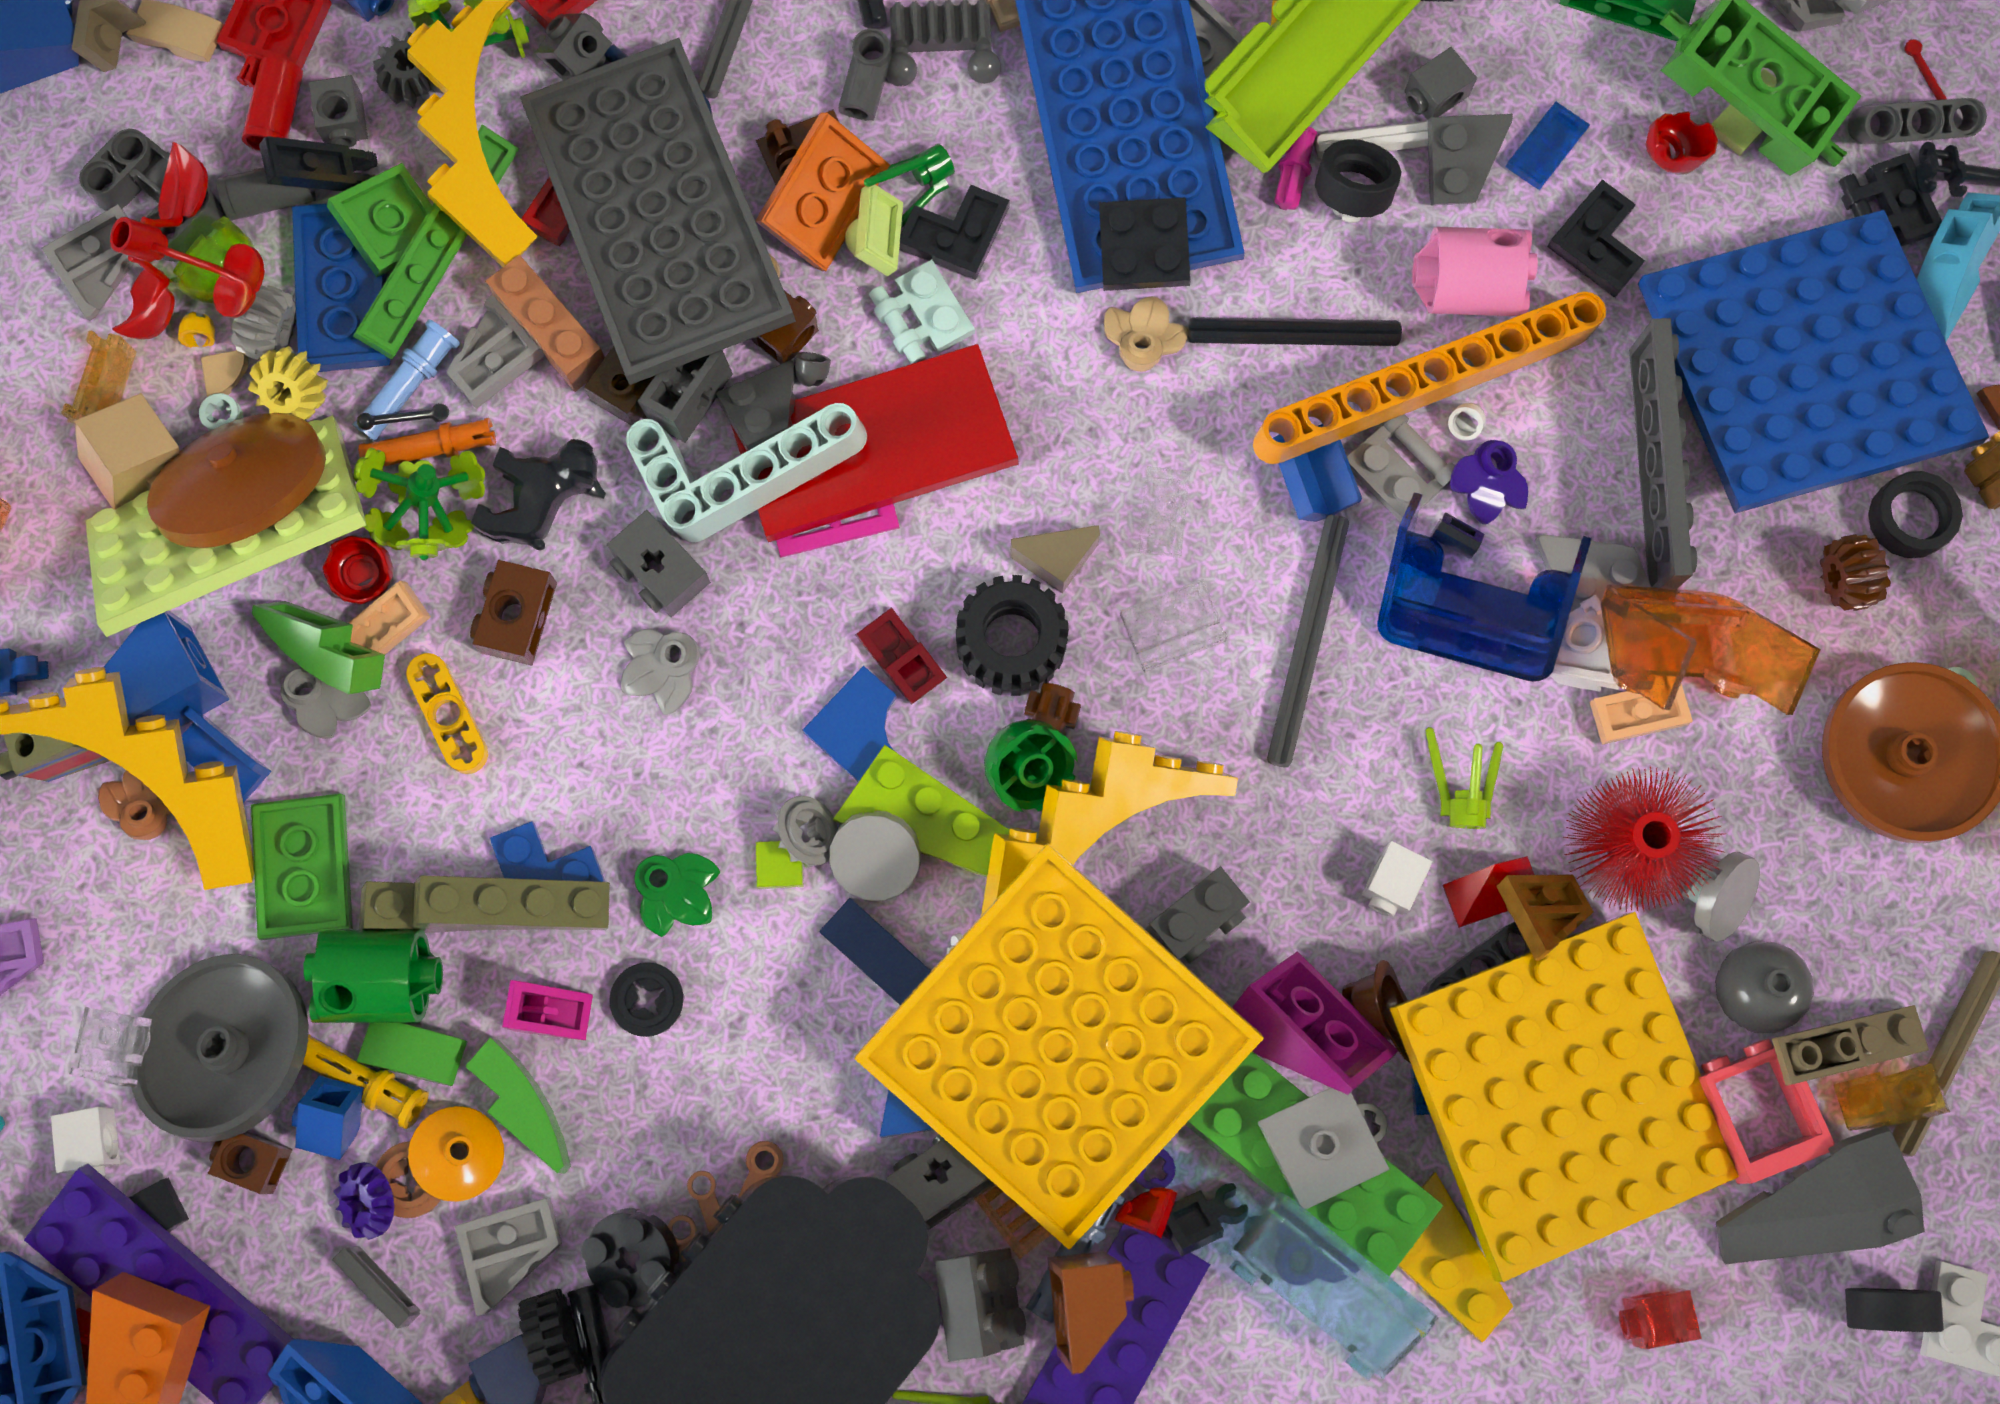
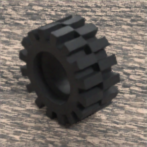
(550, 1337)

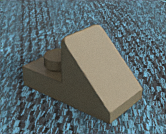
(100, 30)

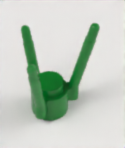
(928, 167)

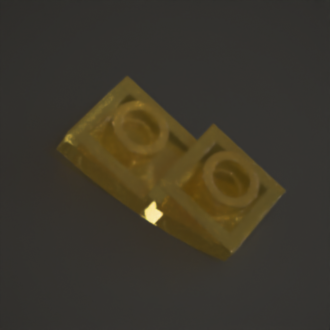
(1891, 1099)

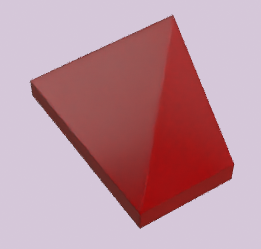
(1476, 894)

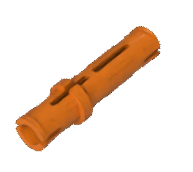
(432, 443)

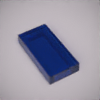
(1547, 145)

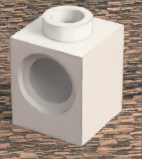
(1396, 880)
(85, 1139)

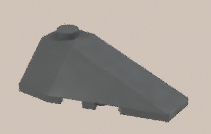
(1844, 1203)

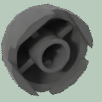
(1764, 987)

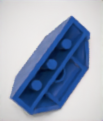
(37, 1336)
(334, 1375)

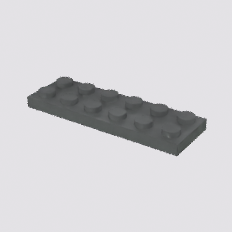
(1660, 456)

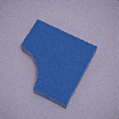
(854, 723)

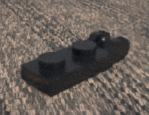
(314, 164)

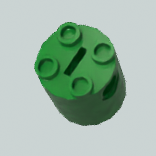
(372, 976)

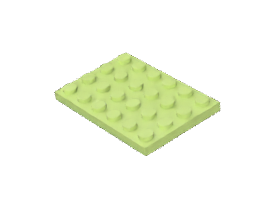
(145, 574)

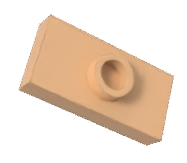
(389, 619)

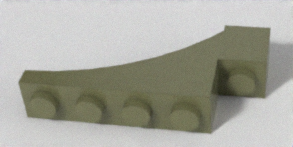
(484, 904)

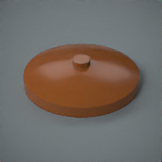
(236, 480)
(1914, 752)

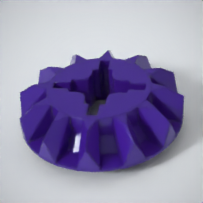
(374, 1193)

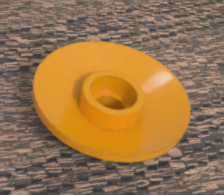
(438, 1171)

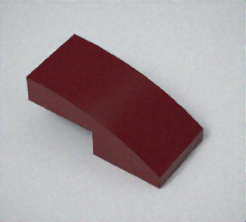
(901, 656)

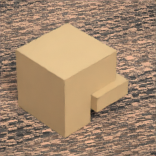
(124, 448)

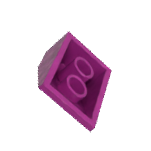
(1312, 1027)

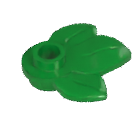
(680, 896)

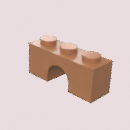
(547, 322)

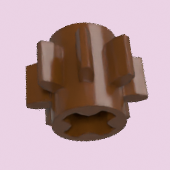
(1053, 706)

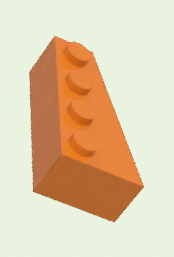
(141, 1342)

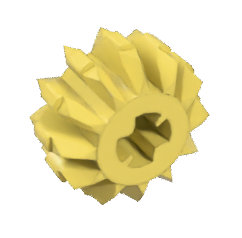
(288, 383)

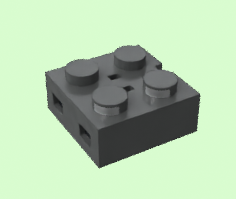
(980, 1304)

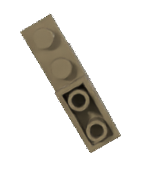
(1849, 1044)

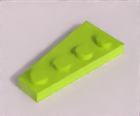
(942, 819)

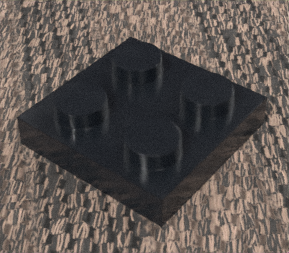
(1144, 244)

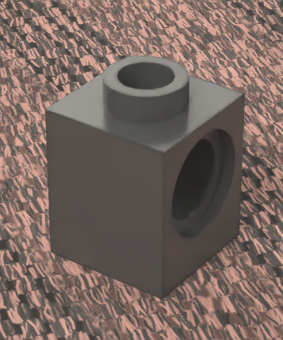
(1439, 85)
(331, 98)

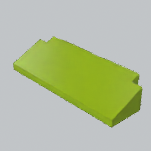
(1292, 70)

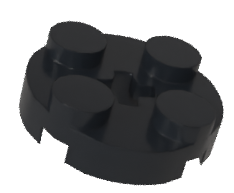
(605, 1256)

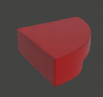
(1148, 1211)

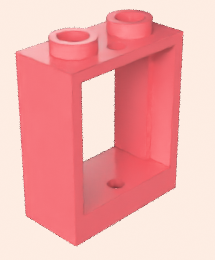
(1815, 1133)

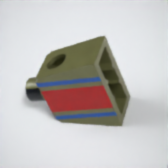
(44, 757)

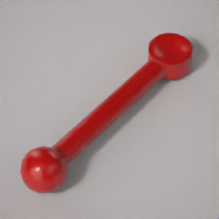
(1913, 48)

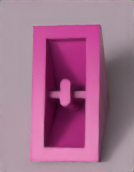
(547, 1011)

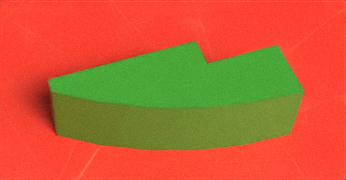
(321, 646)
(520, 1103)

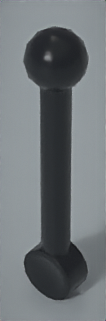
(438, 413)

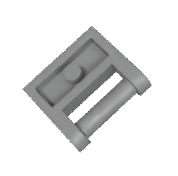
(1390, 475)

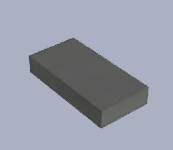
(377, 1286)

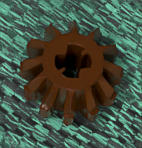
(1855, 572)

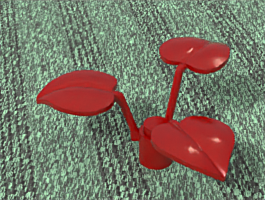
(143, 242)

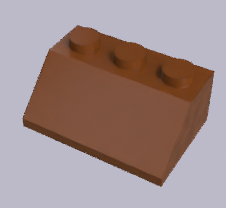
(1087, 1304)

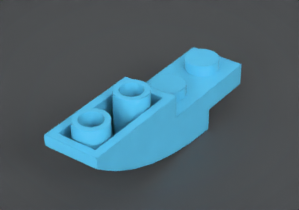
(1955, 255)

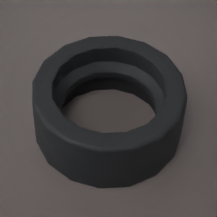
(1352, 197)
(1896, 540)
(1894, 1310)

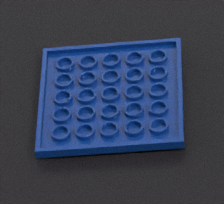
(1812, 361)

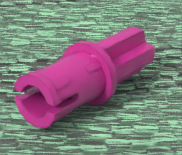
(1294, 170)

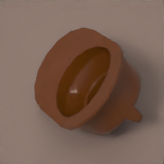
(1374, 997)

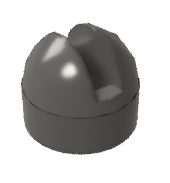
(811, 368)

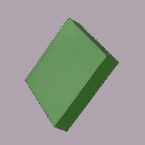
(381, 216)

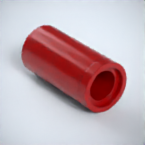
(272, 101)

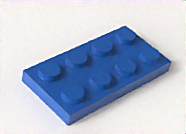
(331, 292)

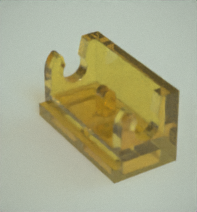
(102, 377)

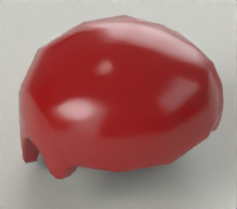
(1681, 132)
(353, 562)

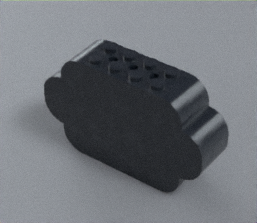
(785, 1303)

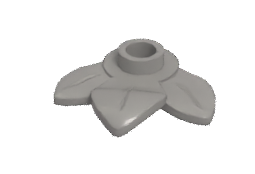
(655, 671)
(323, 706)

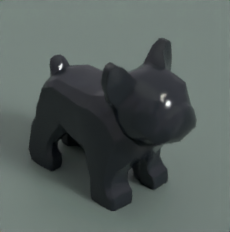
(538, 492)

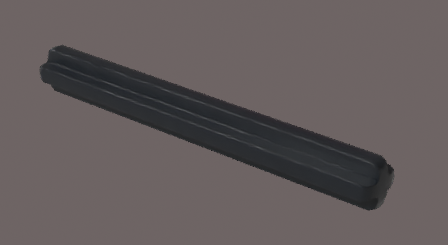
(1294, 331)

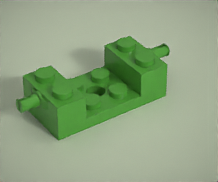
(1727, 54)

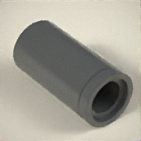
(250, 195)

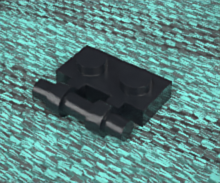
(1898, 193)

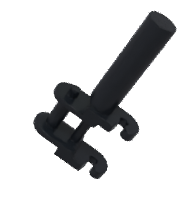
(1954, 170)

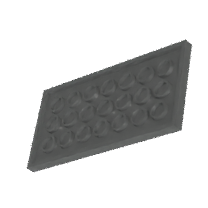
(656, 211)

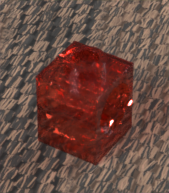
(1659, 1319)

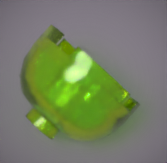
(200, 282)

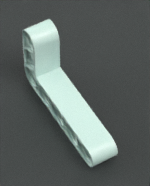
(742, 471)

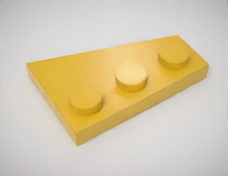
(1455, 1270)

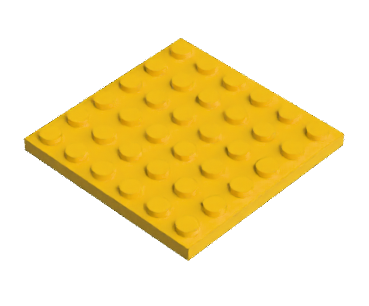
(1058, 1046)
(1564, 1095)

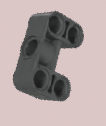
(146, 173)

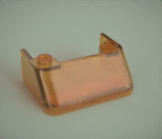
(1677, 634)

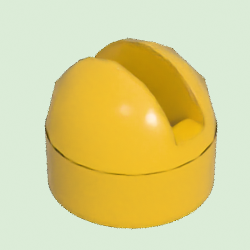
(193, 324)

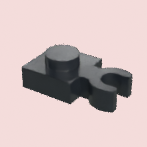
(1197, 1221)

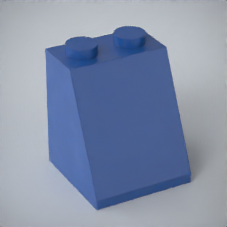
(35, 41)
(165, 671)

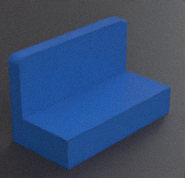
(1320, 481)
(208, 743)

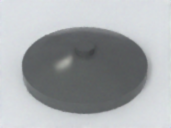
(221, 1048)

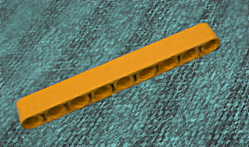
(1417, 389)

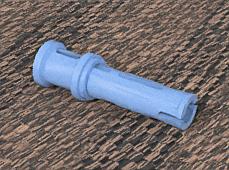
(417, 364)

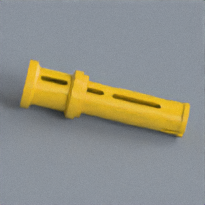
(380, 1084)

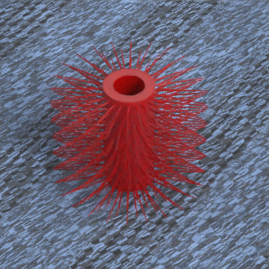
(1642, 837)

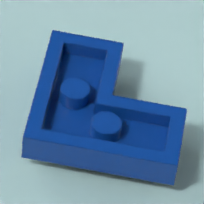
(524, 857)

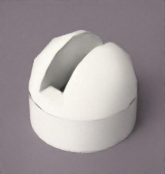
(1463, 427)

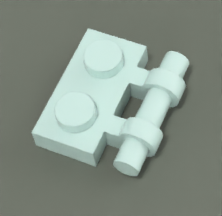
(933, 306)

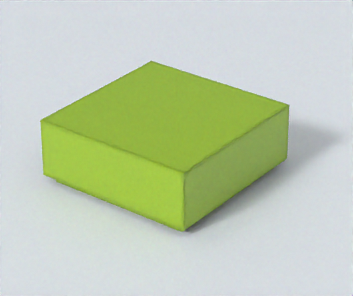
(775, 868)

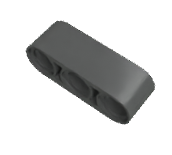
(1936, 121)

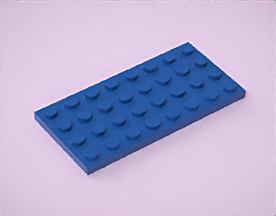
(1126, 122)

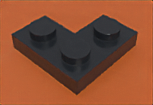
(959, 243)
(1589, 244)

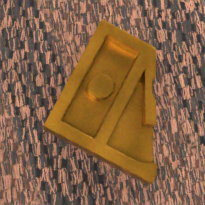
(1544, 908)

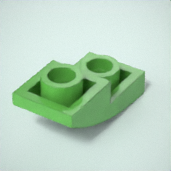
(412, 1052)

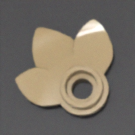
(1144, 326)

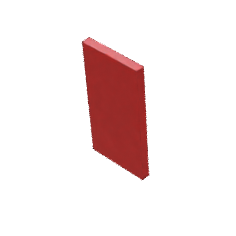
(924, 433)

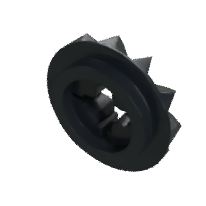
(625, 996)

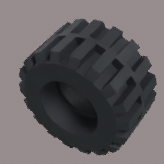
(1011, 599)

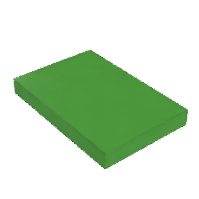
(301, 866)

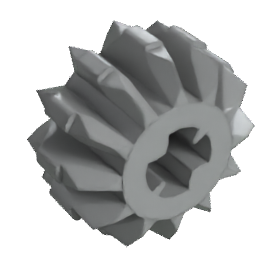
(265, 324)

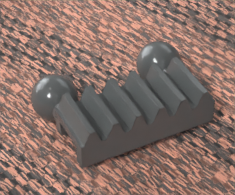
(941, 29)

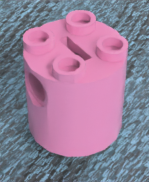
(1475, 271)

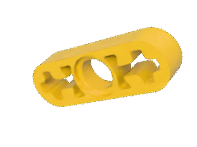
(422, 690)

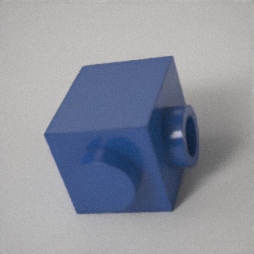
(328, 1117)

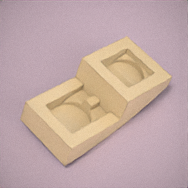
(178, 29)

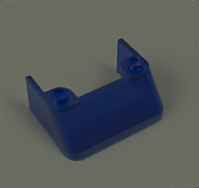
(1471, 618)

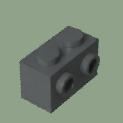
(1198, 914)

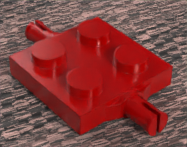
(271, 30)

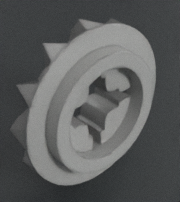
(820, 830)

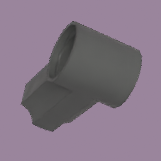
(865, 76)

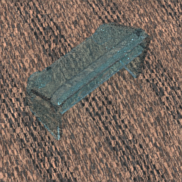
(1329, 1284)

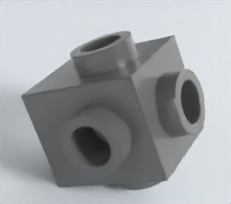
(573, 45)

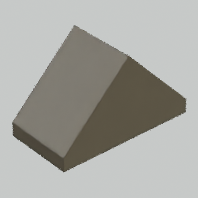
(1056, 555)

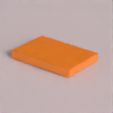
(820, 192)

